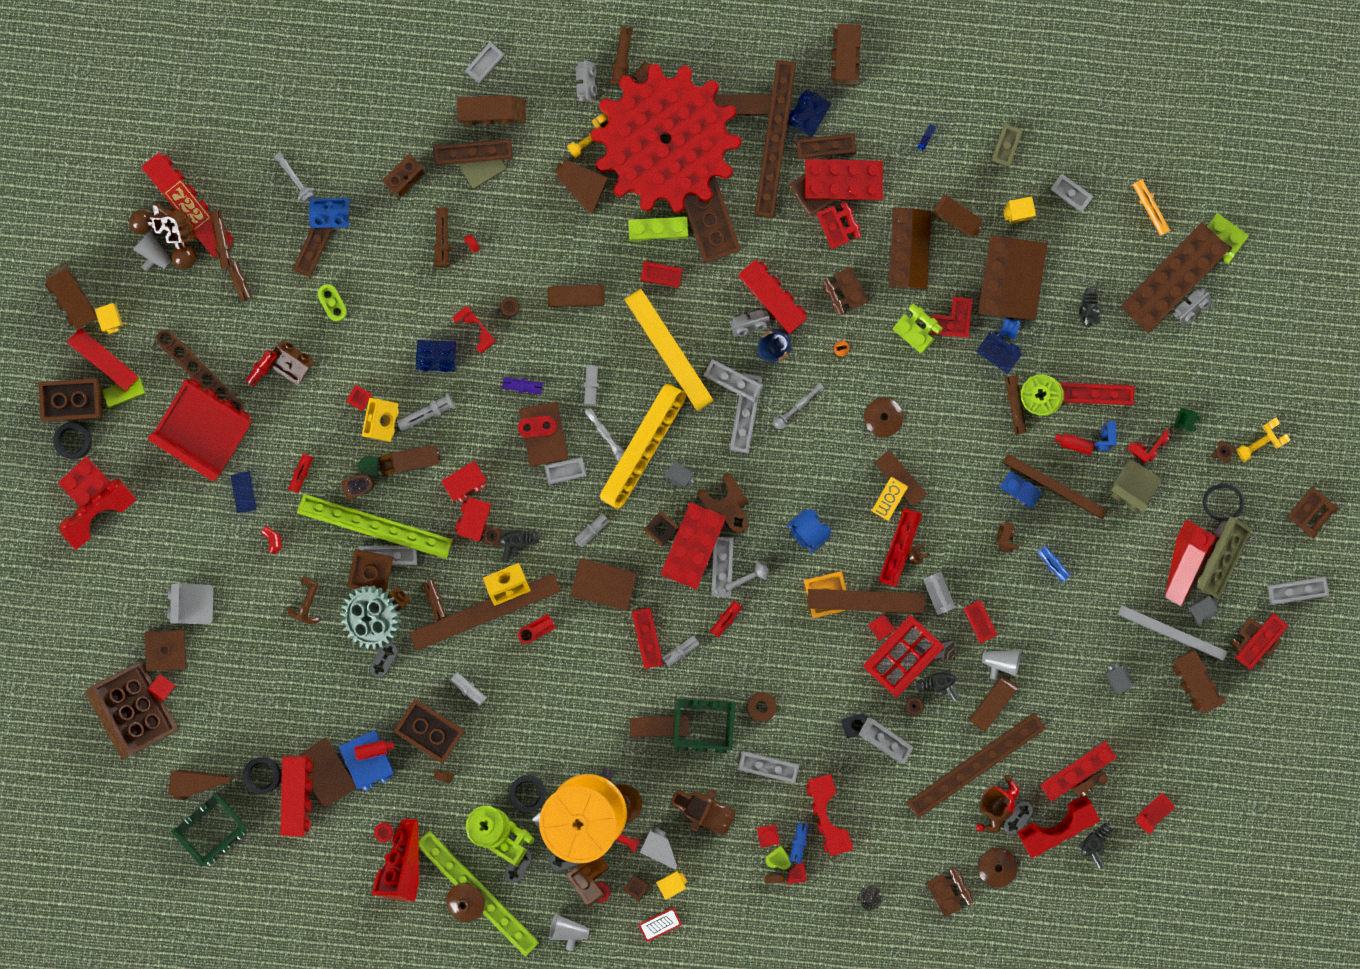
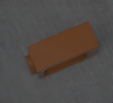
(407, 170)

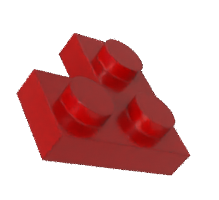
(959, 322)

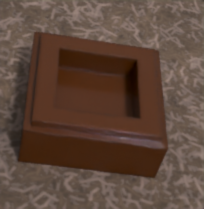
(636, 887)

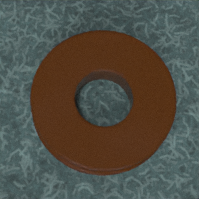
(769, 713)

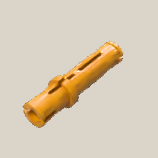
(1151, 207)

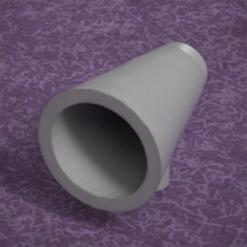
(153, 251)
(1002, 660)
(565, 929)

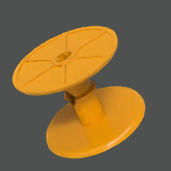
(583, 818)

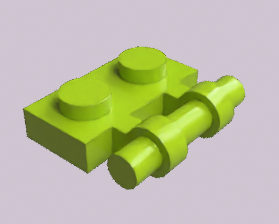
(913, 333)
(513, 850)

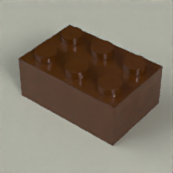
(70, 400)
(429, 731)

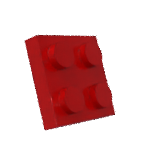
(84, 481)

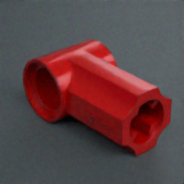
(537, 628)

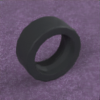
(72, 455)
(247, 775)
(524, 808)

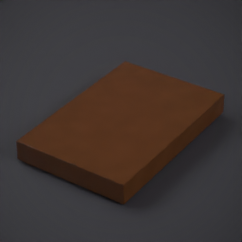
(545, 448)
(603, 584)
(329, 775)

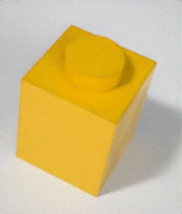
(109, 318)
(672, 884)

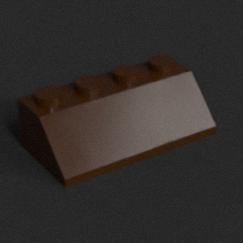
(909, 248)

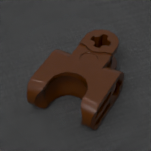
(730, 505)

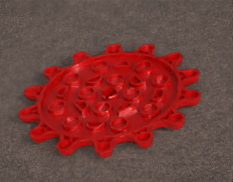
(672, 168)

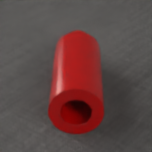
(1075, 443)
(373, 749)

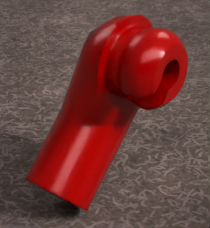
(274, 540)

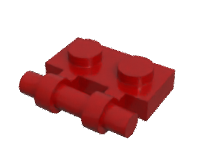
(833, 227)

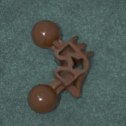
(178, 231)

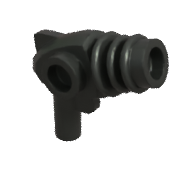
(1089, 311)
(515, 539)
(940, 682)
(1093, 844)

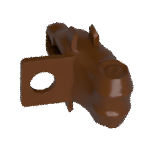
(704, 811)

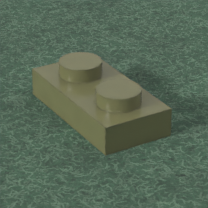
(1006, 145)

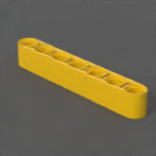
(669, 350)
(643, 446)

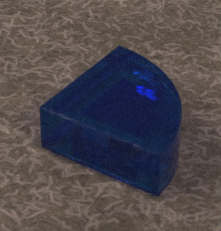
(926, 137)

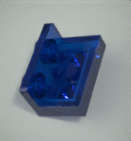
(808, 112)
(999, 352)
(436, 355)

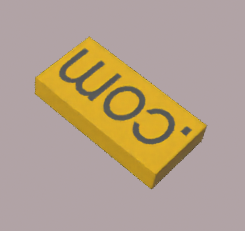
(889, 498)

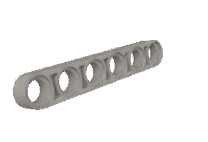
(1172, 633)

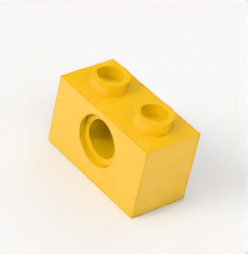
(1019, 210)
(372, 426)
(506, 584)

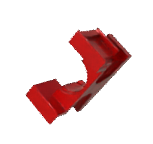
(467, 316)

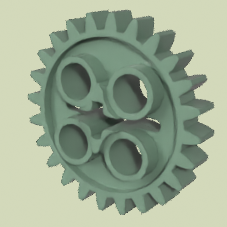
(385, 615)

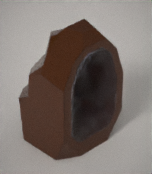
(357, 486)

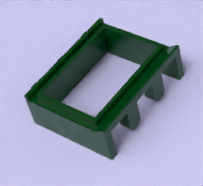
(702, 746)
(223, 846)

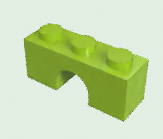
(658, 229)

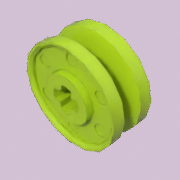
(1051, 401)
(482, 835)

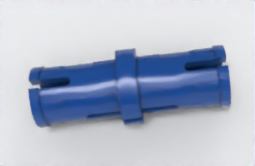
(1054, 563)
(799, 843)

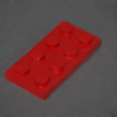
(843, 179)
(693, 545)

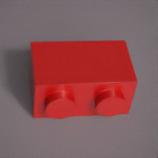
(464, 481)
(473, 519)

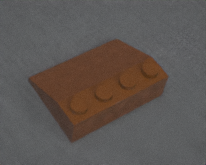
(1012, 277)
(129, 711)

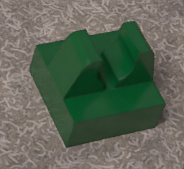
(1186, 419)

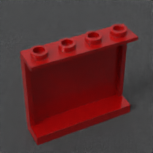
(201, 429)

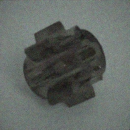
(870, 897)

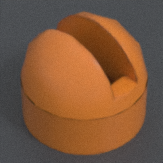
(843, 352)

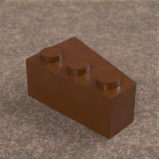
(491, 110)

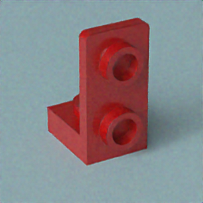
(1138, 449)
(1154, 813)

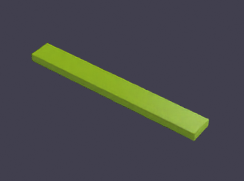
(375, 526)
(493, 909)

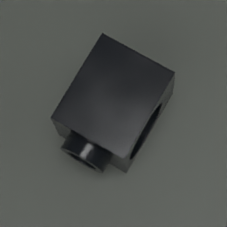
(846, 723)

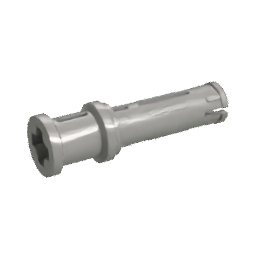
(436, 408)

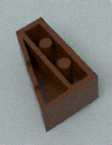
(846, 54)
(70, 296)
(1197, 682)

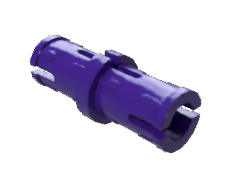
(522, 385)

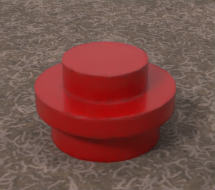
(383, 832)

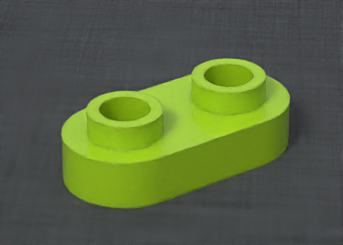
(332, 303)

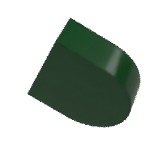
(369, 466)

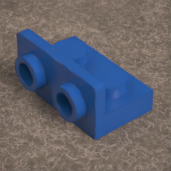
(329, 212)
(1108, 433)

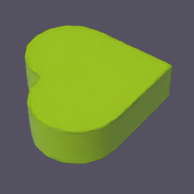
(778, 858)

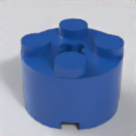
(808, 530)

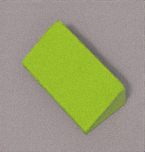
(116, 396)

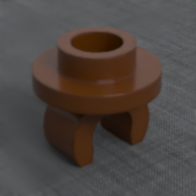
(915, 554)

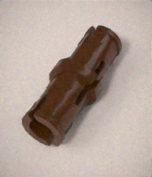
(239, 282)
(434, 599)

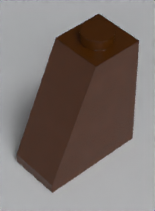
(582, 184)
(957, 217)
(409, 460)

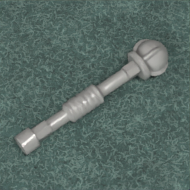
(780, 421)
(618, 452)

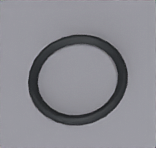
(1204, 501)

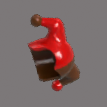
(998, 805)

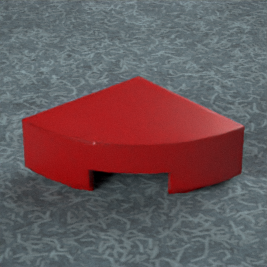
(797, 874)

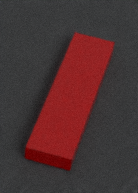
(102, 360)
(1098, 394)
(900, 547)

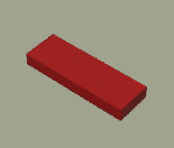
(647, 638)
(1261, 641)

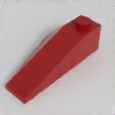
(1189, 558)
(400, 872)

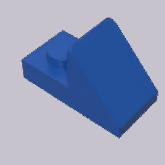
(1020, 489)

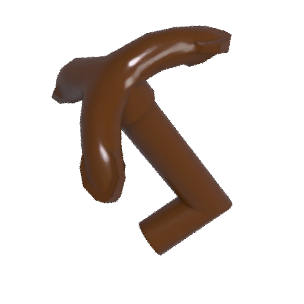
(303, 611)

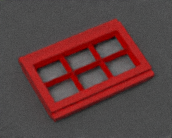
(896, 661)

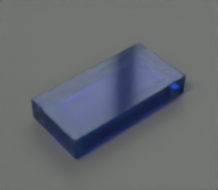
(243, 492)

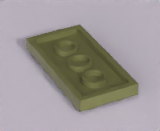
(1224, 557)

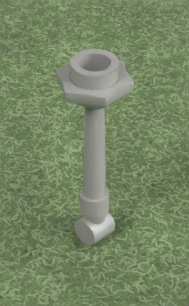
(305, 193)
(761, 571)

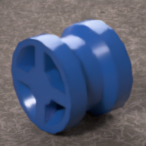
(1010, 327)

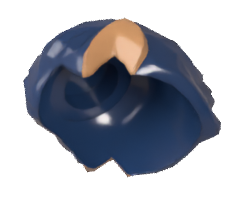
(774, 346)

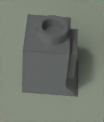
(679, 475)
(1203, 609)
(1118, 678)

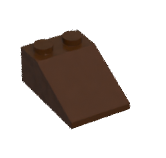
(189, 783)

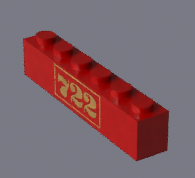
(183, 198)

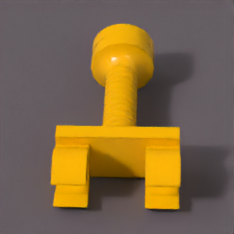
(575, 148)
(1245, 452)

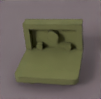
(1135, 486)

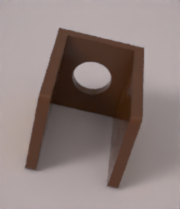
(661, 518)

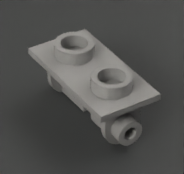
(587, 90)
(1187, 313)
(758, 321)
(939, 593)

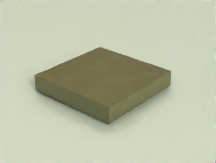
(480, 172)

